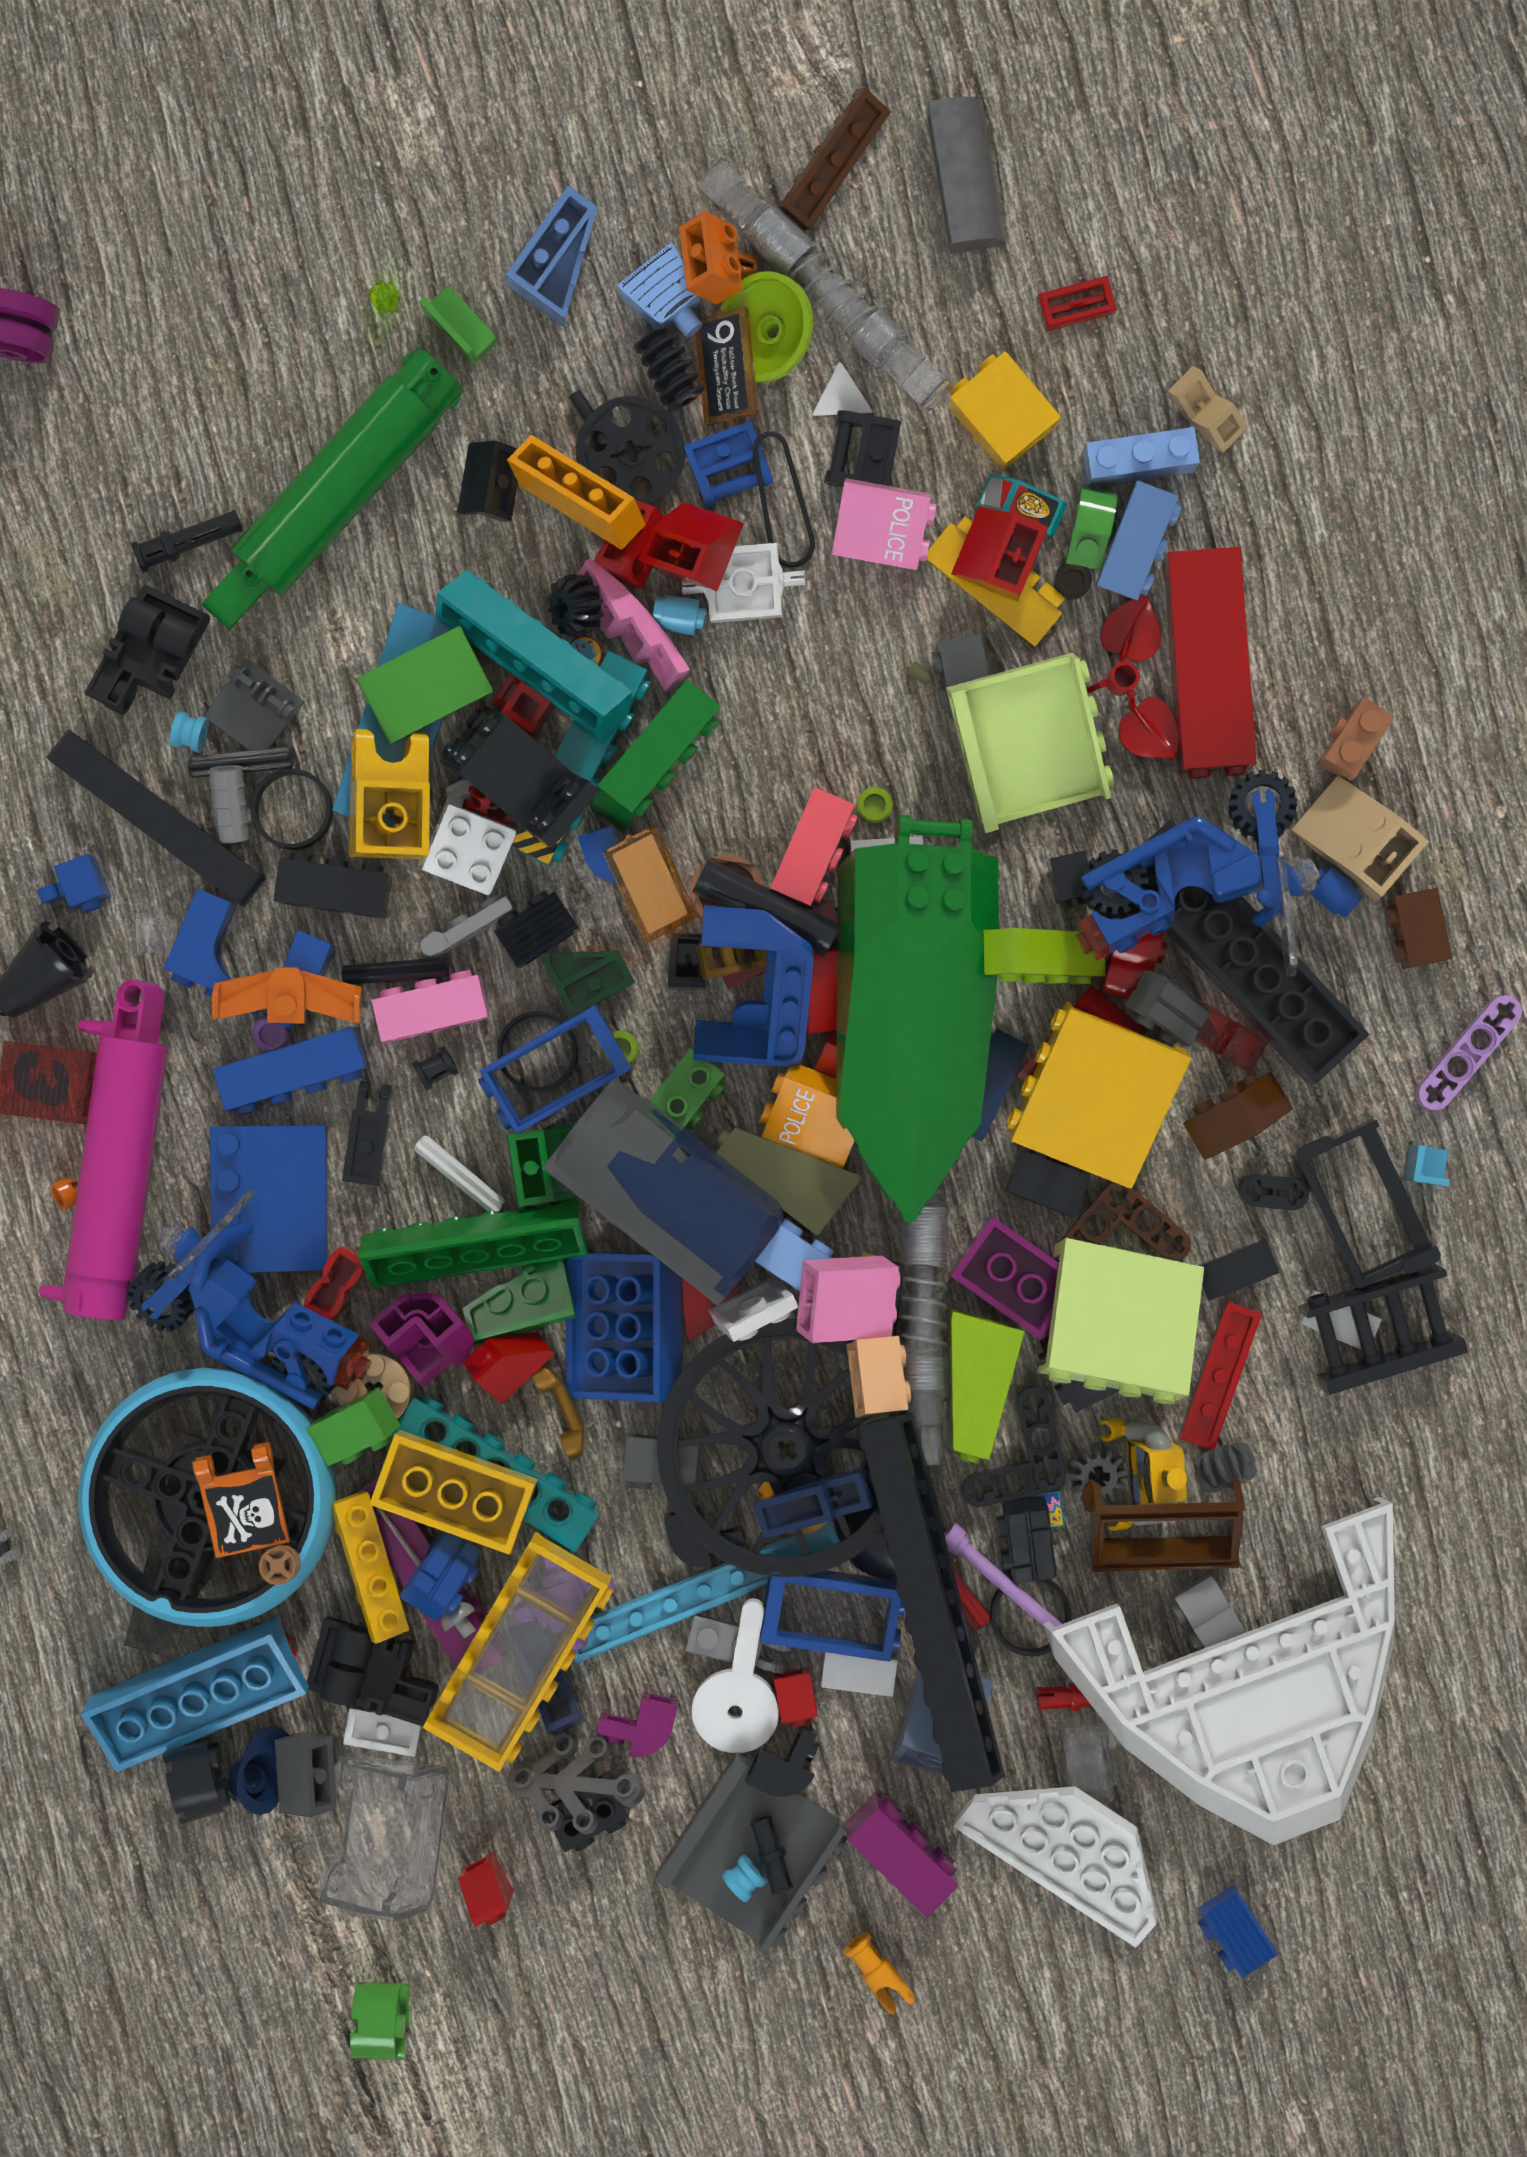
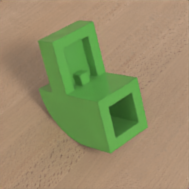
(1091, 527)

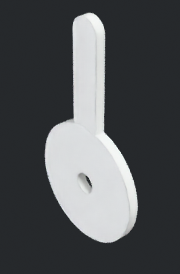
(741, 1689)

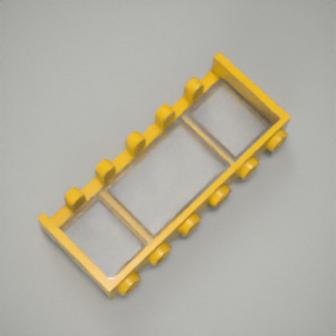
(519, 1653)

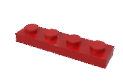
(1219, 1375)

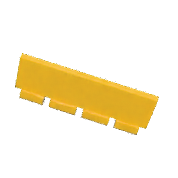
(1028, 617)

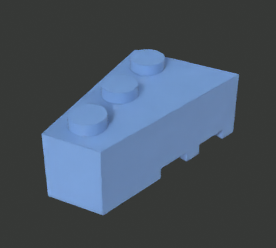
(553, 256)
(1138, 540)

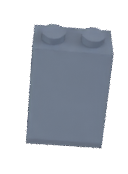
(915, 1738)

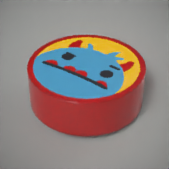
(589, 648)

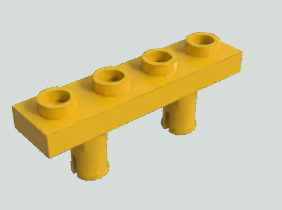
(369, 1567)

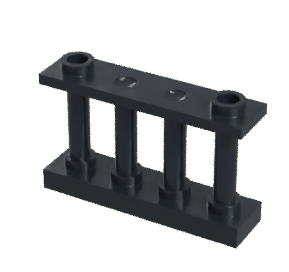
(1374, 1364)

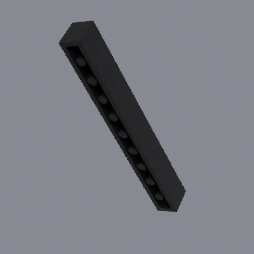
(931, 1602)

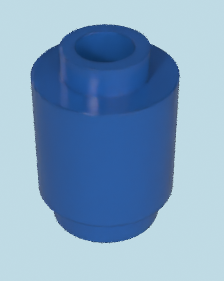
(1336, 891)

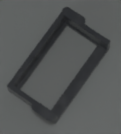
(1411, 1261)

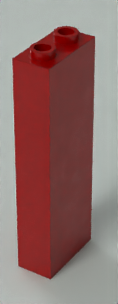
(1209, 661)

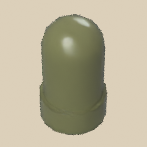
(920, 673)

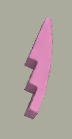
(636, 628)

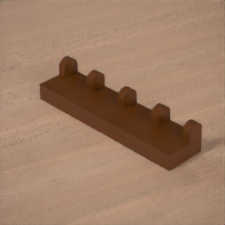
(834, 158)

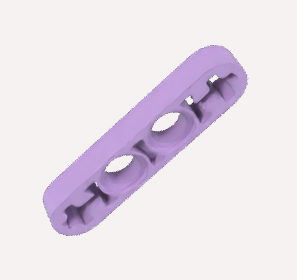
(1464, 1049)

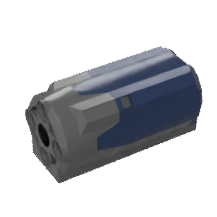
(666, 1190)

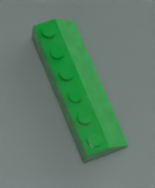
(473, 1244)

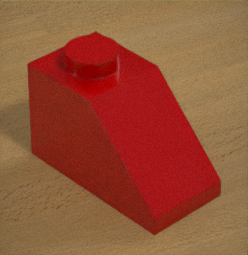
(507, 1362)

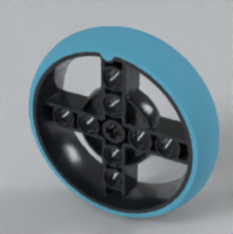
(112, 1462)

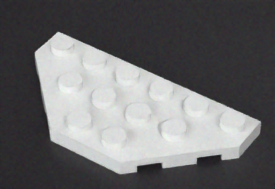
(1071, 1850)

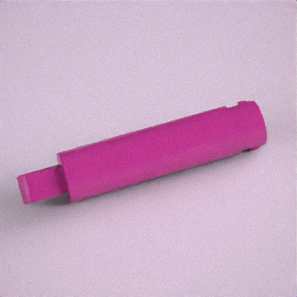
(115, 1155)

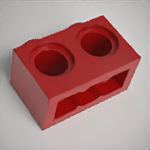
(624, 563)

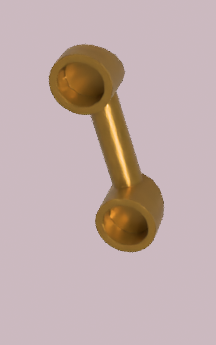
(574, 1438)

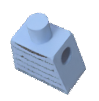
(660, 293)

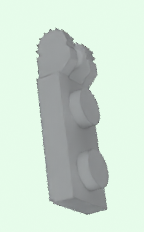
(466, 927)
(718, 1640)

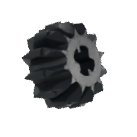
(575, 605)

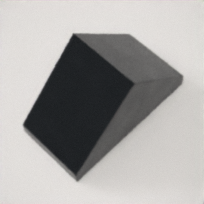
(684, 963)

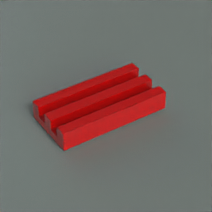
(1047, 312)

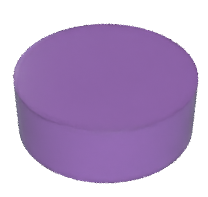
(270, 1035)

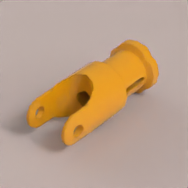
(877, 1971)

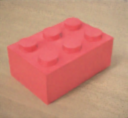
(814, 848)

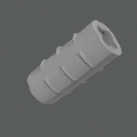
(229, 803)

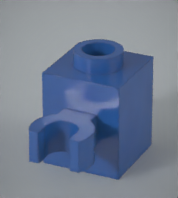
(79, 883)

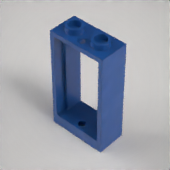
(507, 1112)
(835, 1581)

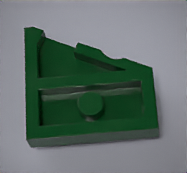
(586, 977)

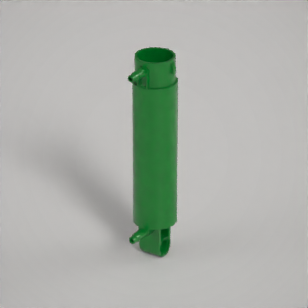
(336, 484)

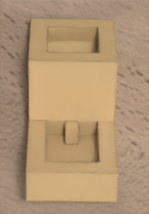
(1207, 412)

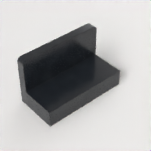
(488, 481)

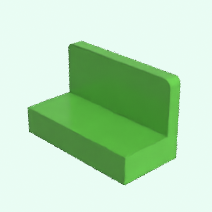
(459, 324)

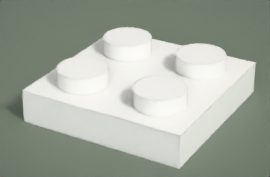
(753, 1309)

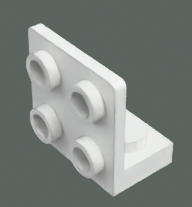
(468, 847)

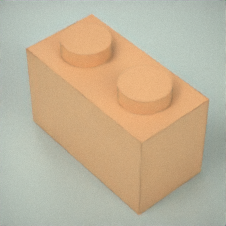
(878, 1376)

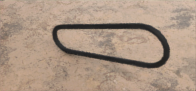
(798, 492)

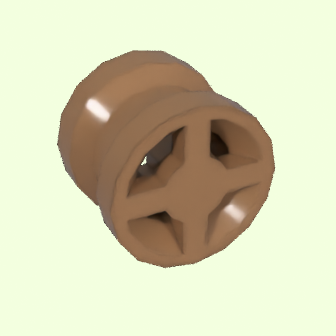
(274, 1569)

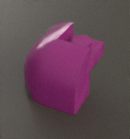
(423, 1334)

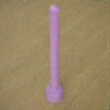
(958, 1544)

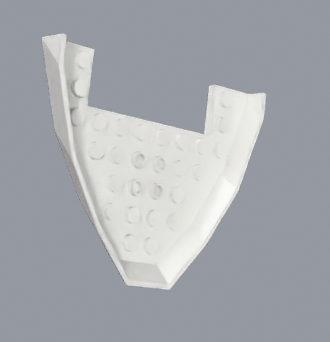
(1265, 1720)

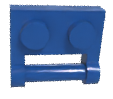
(722, 453)

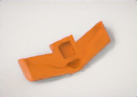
(287, 996)

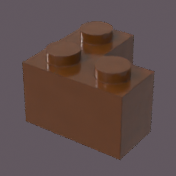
(1238, 1116)

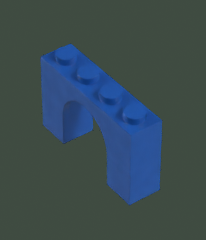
(199, 941)

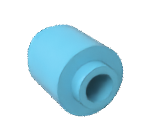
(679, 614)

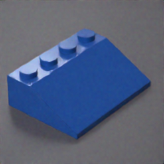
(290, 1203)
(625, 1329)

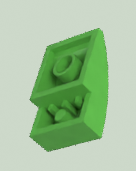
(424, 685)

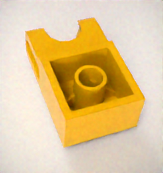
(393, 788)

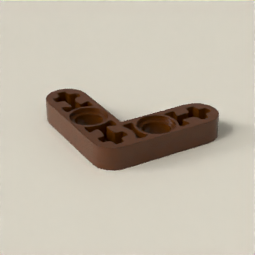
(1114, 1215)

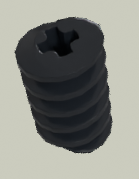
(668, 369)

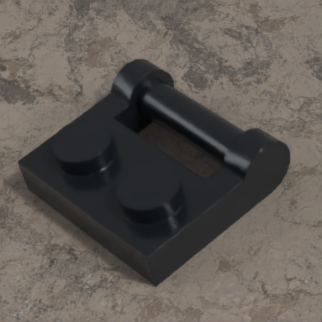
(875, 452)

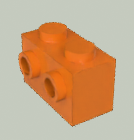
(710, 257)

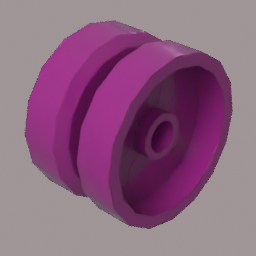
(24, 326)

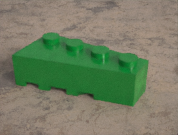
(654, 756)

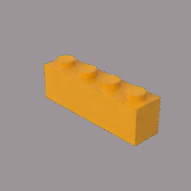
(576, 492)

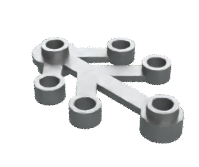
(569, 1782)

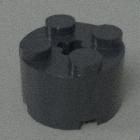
(196, 1780)

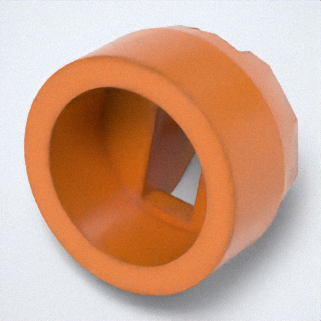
(746, 257)
(64, 1192)

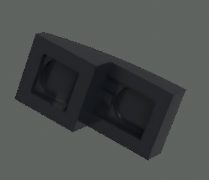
(1239, 1269)

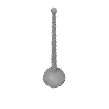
(463, 1610)

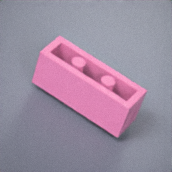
(430, 1007)

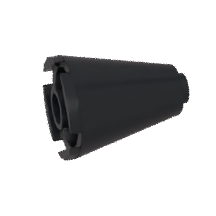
(42, 971)

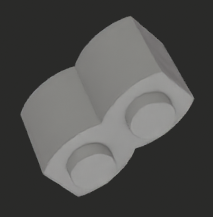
(1206, 1612)

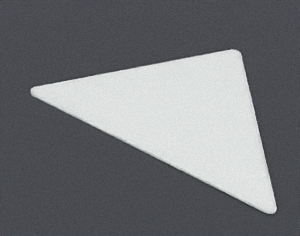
(841, 395)

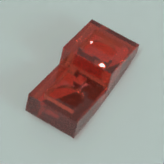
(1230, 1040)

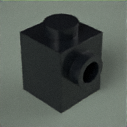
(1065, 878)

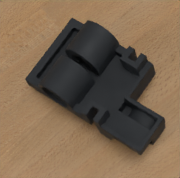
(151, 644)
(358, 1672)

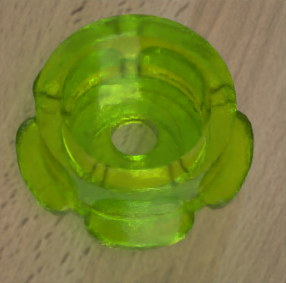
(384, 297)

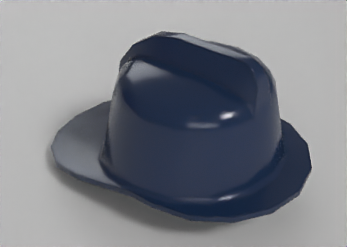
(254, 1774)

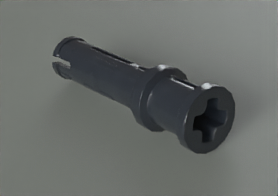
(228, 523)

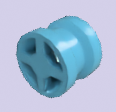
(189, 731)
(744, 1878)

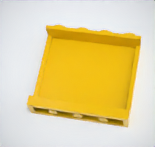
(1097, 1095)

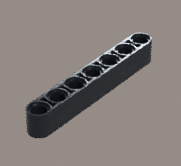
(156, 818)

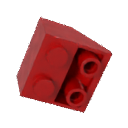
(692, 545)
(999, 551)

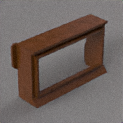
(1169, 1552)

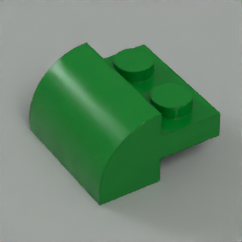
(528, 1155)

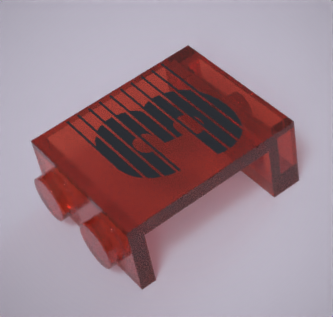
(46, 1082)

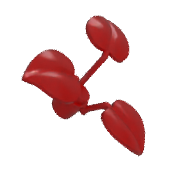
(1136, 634)

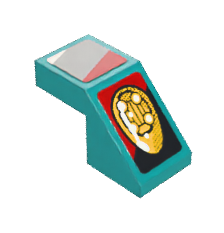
(1022, 499)

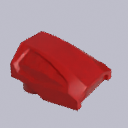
(823, 994)

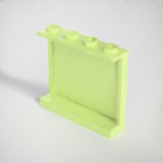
(1030, 740)
(1123, 1321)

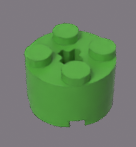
(380, 2020)

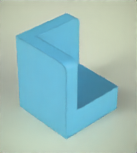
(1426, 1165)

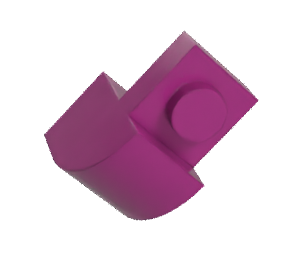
(647, 1732)

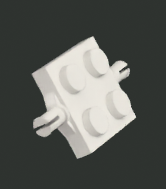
(750, 585)

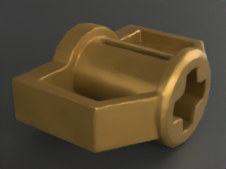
(732, 961)

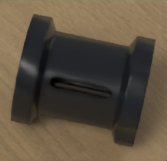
(435, 1068)

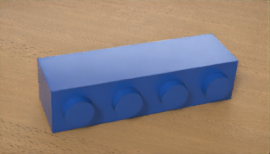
(291, 1069)

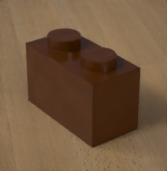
(1418, 928)

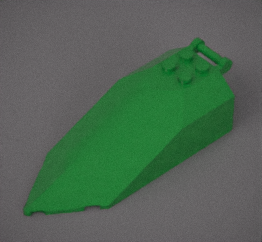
(914, 1004)

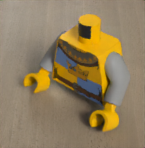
(1153, 1465)

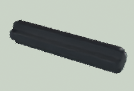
(249, 761)
(395, 971)

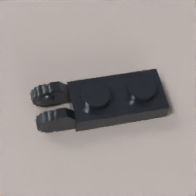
(367, 1138)

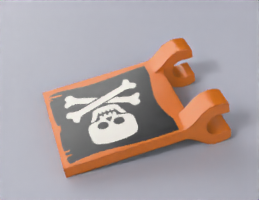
(244, 1505)

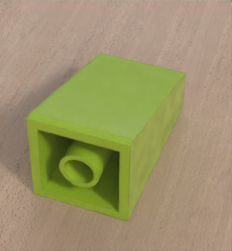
(979, 1376)

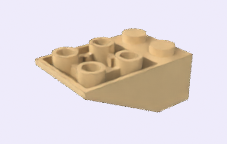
(1359, 837)

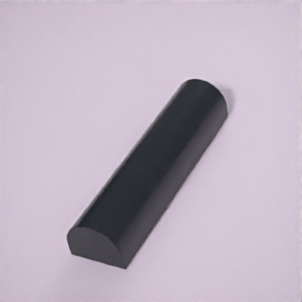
(736, 891)

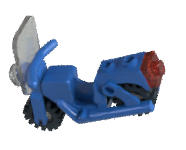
(1204, 858)
(307, 1347)

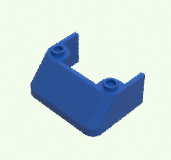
(769, 1029)

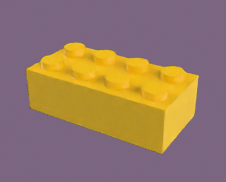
(453, 1491)

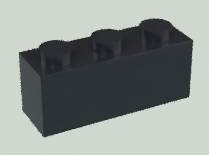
(333, 886)

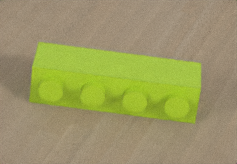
(1039, 957)

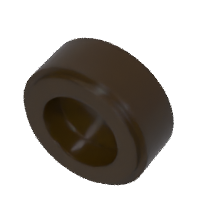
(1073, 581)

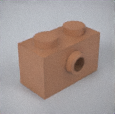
(1355, 739)

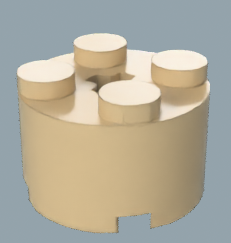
(393, 1375)

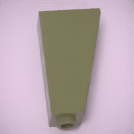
(800, 1183)

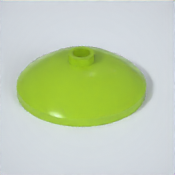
(774, 303)

